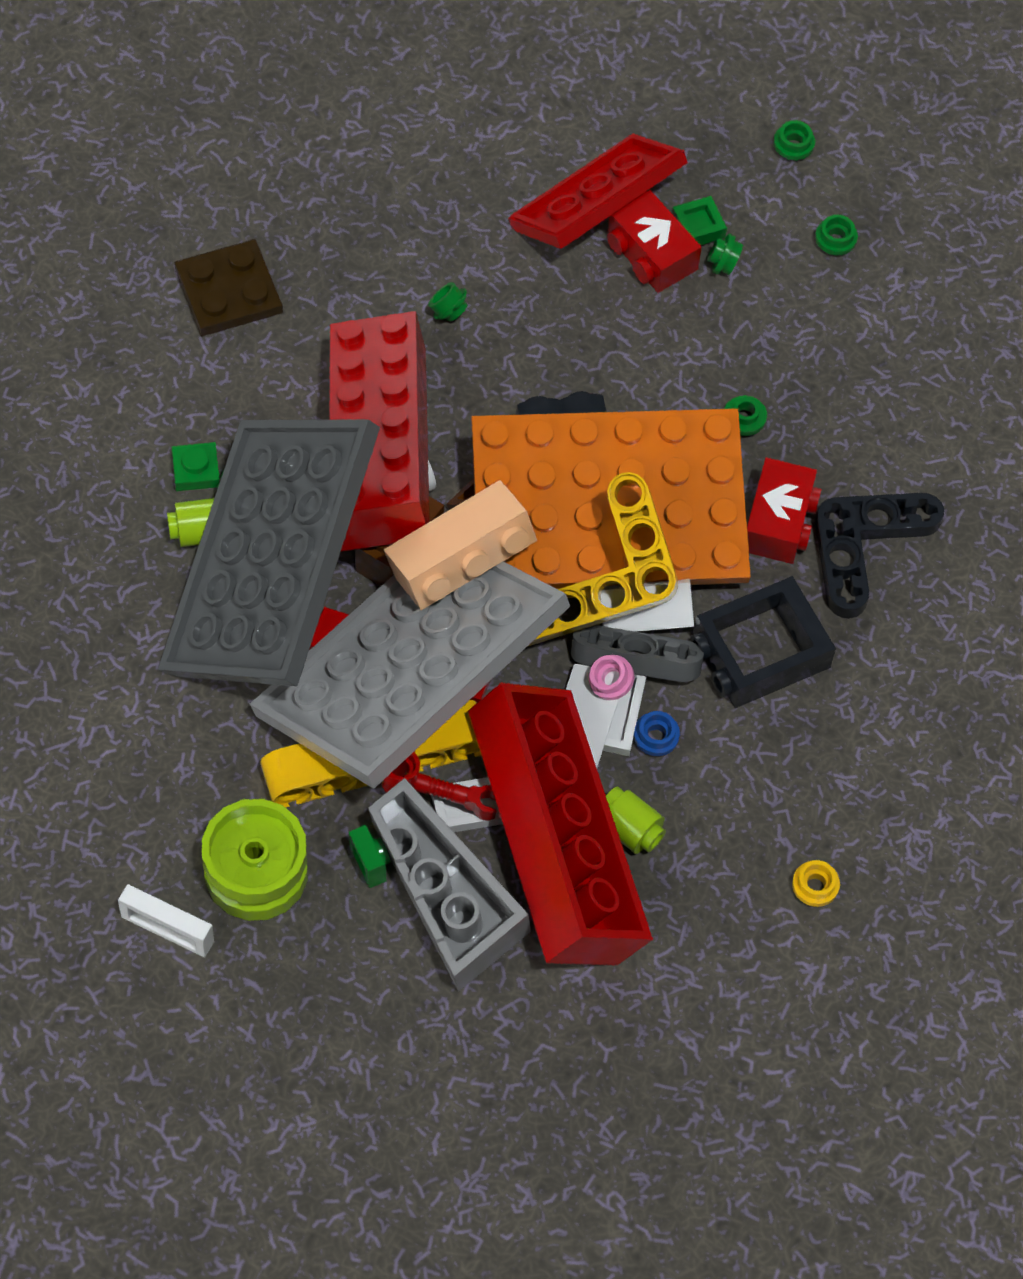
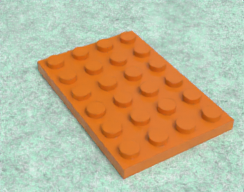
(562, 477)

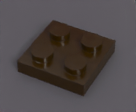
(228, 287)

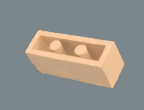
(460, 544)

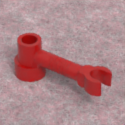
(456, 793)

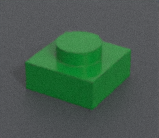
(701, 219)
(195, 466)
(370, 855)

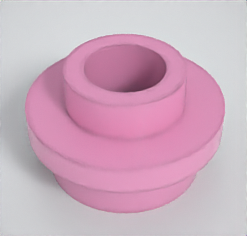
(602, 667)

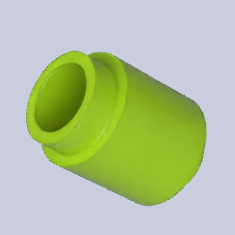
(189, 521)
(635, 821)

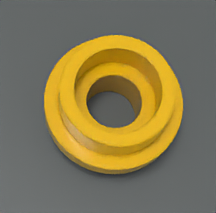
(816, 870)

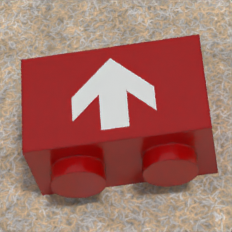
(653, 242)
(780, 509)

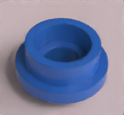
(656, 721)

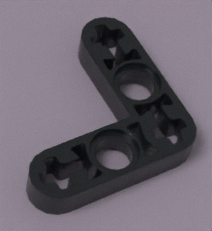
(858, 527)

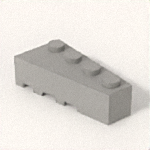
(448, 885)

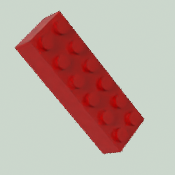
(382, 378)
(559, 826)

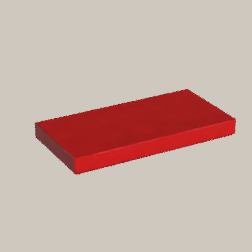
(597, 190)

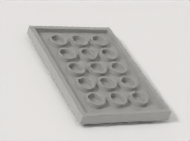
(402, 672)

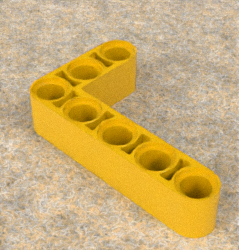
(630, 578)

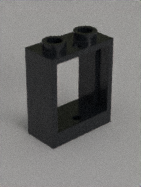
(802, 623)

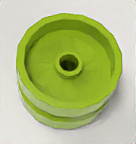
(255, 859)

